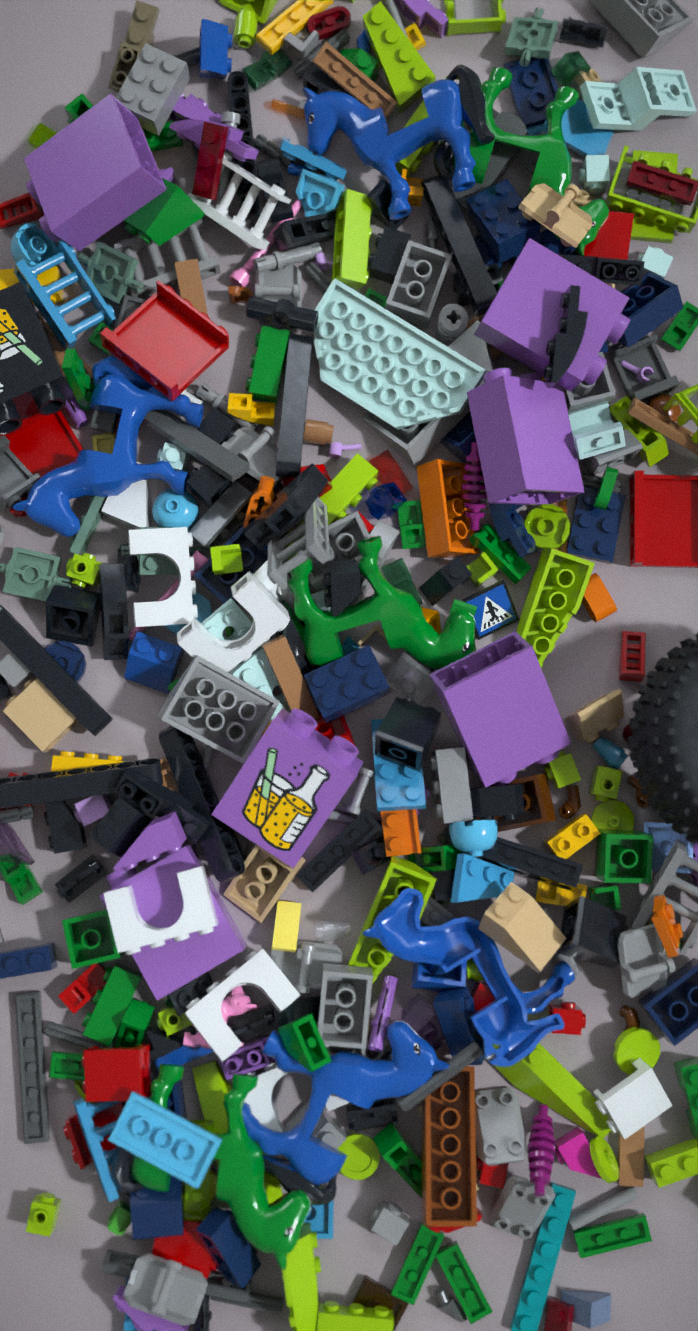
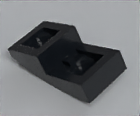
(299, 1008)

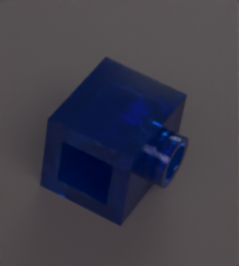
(385, 500)

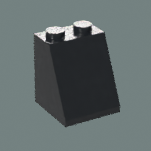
(407, 733)
(120, 827)
(592, 932)

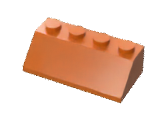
(444, 510)

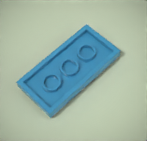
(395, 784)

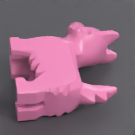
(233, 1004)

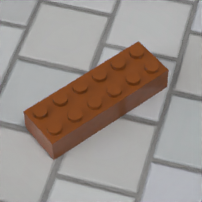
(450, 1153)

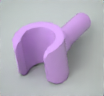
(322, 262)
(639, 372)
(336, 449)

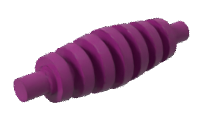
(475, 487)
(541, 1150)

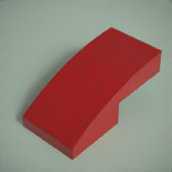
(84, 987)

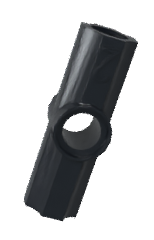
(282, 314)

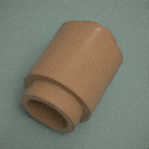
(318, 432)

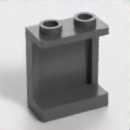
(641, 355)
(14, 477)

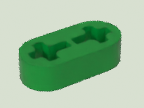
(605, 488)

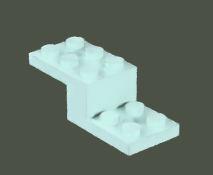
(637, 99)
(257, 668)

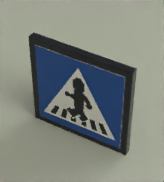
(493, 609)

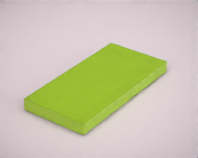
(645, 229)

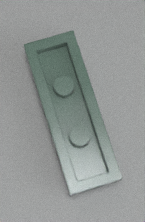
(88, 526)

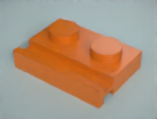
(401, 832)
(666, 926)

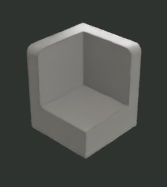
(301, 44)
(13, 670)

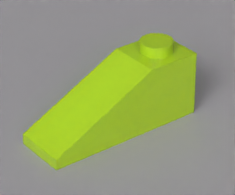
(652, 441)

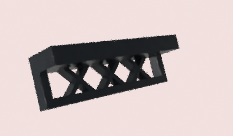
(534, 864)

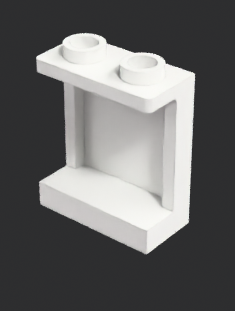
(633, 1101)

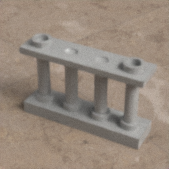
(208, 265)
(315, 540)
(667, 877)

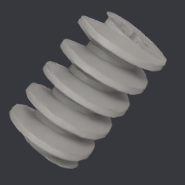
(451, 323)

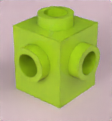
(81, 578)

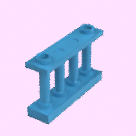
(54, 314)
(93, 1137)

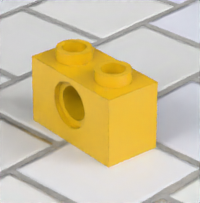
(572, 836)

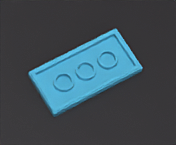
(165, 1139)

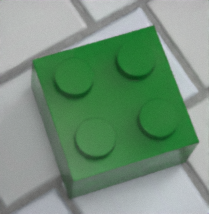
(624, 856)
(90, 939)

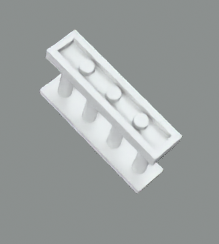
(237, 223)

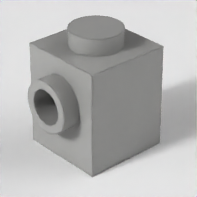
(389, 1221)

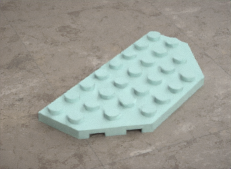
(388, 361)

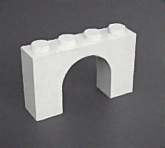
(174, 545)
(267, 616)
(133, 932)
(256, 972)
(262, 1100)

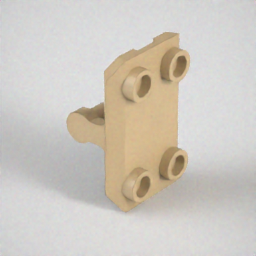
(557, 213)

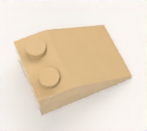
(596, 716)
(261, 883)
(522, 927)

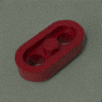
(328, 20)

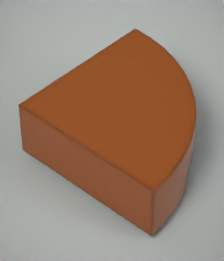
(239, 294)

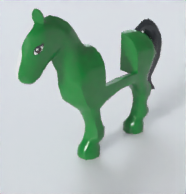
(553, 162)
(396, 609)
(240, 1173)

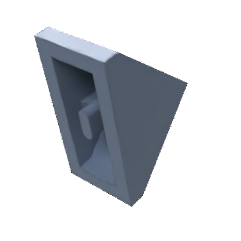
(589, 1307)

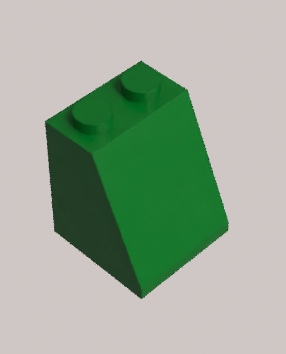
(164, 216)

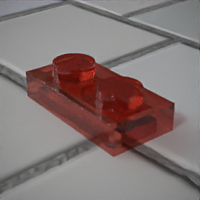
(390, 471)

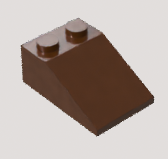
(537, 803)

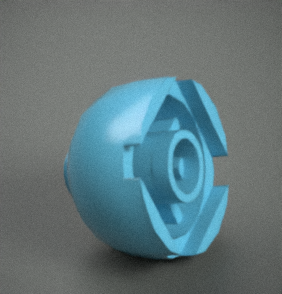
(32, 245)
(175, 510)
(473, 836)

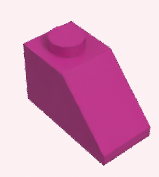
(575, 1152)

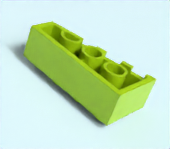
(398, 58)

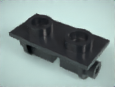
(583, 32)
(130, 564)
(80, 879)
(187, 993)
(253, 1024)

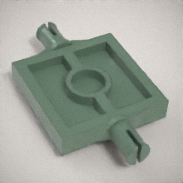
(531, 37)
(111, 272)
(157, 564)
(32, 574)

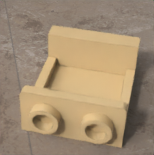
(40, 715)

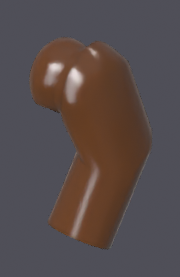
(641, 799)
(572, 804)
(631, 1017)

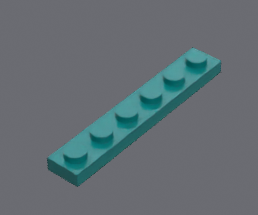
(543, 1261)

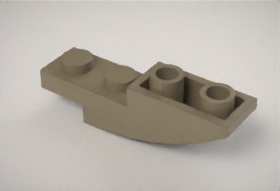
(139, 32)

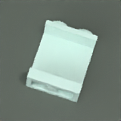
(595, 431)

